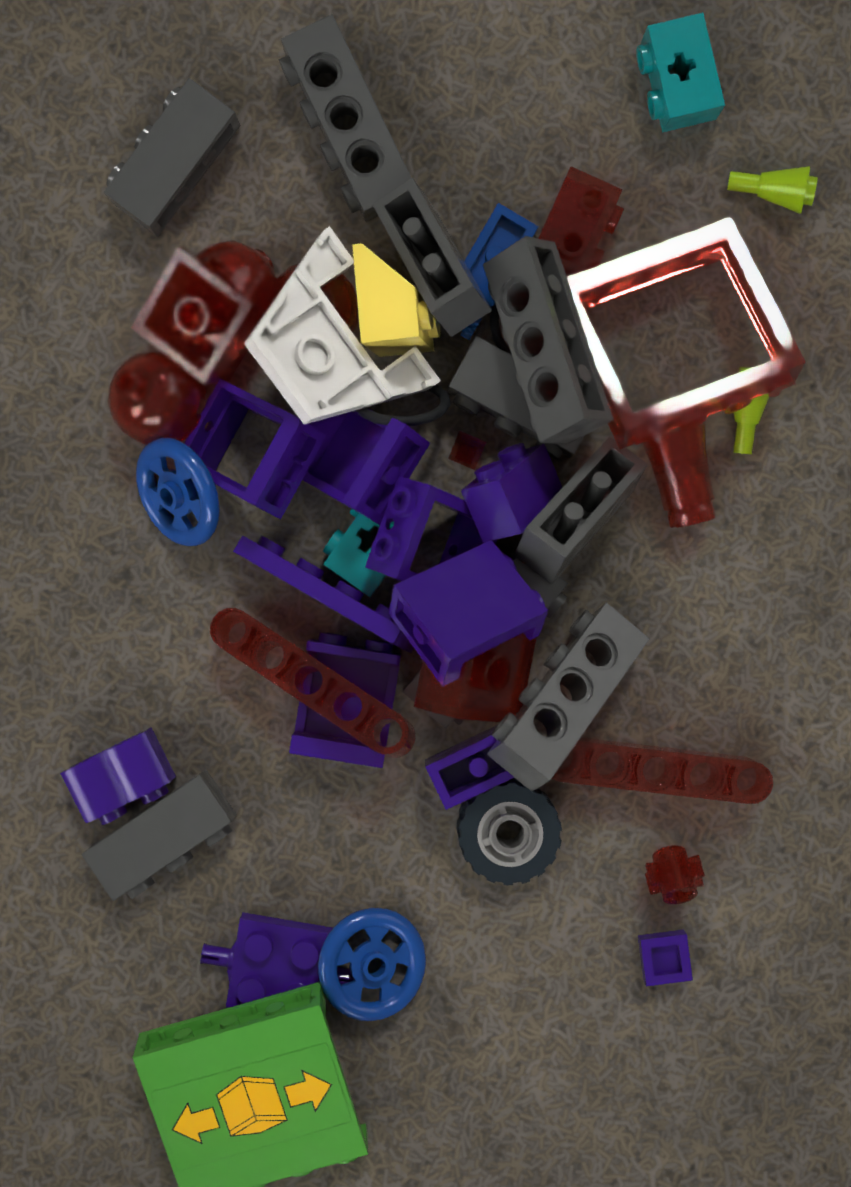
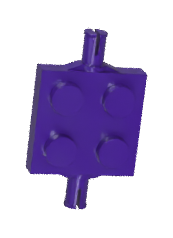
(270, 957)

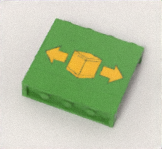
(250, 1092)

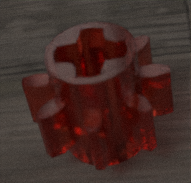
(674, 874)

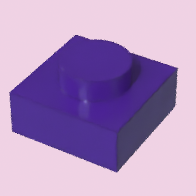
(665, 957)

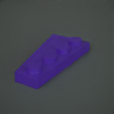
(307, 578)

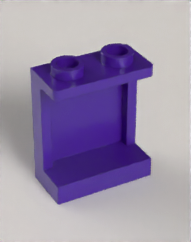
(363, 461)
(465, 609)
(369, 668)

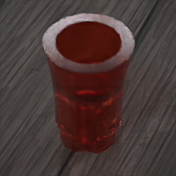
(683, 476)

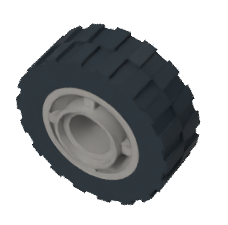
(514, 858)

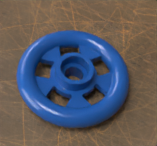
(178, 491)
(337, 951)

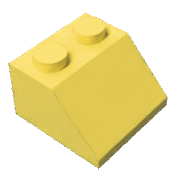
(390, 308)

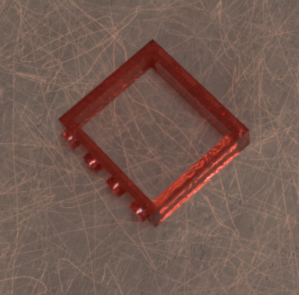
(663, 263)

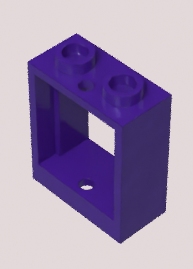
(283, 462)
(410, 509)

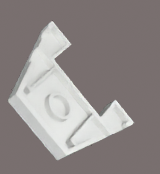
(315, 353)

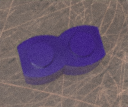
(119, 776)

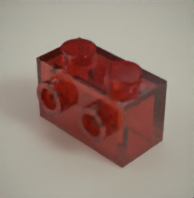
(579, 218)

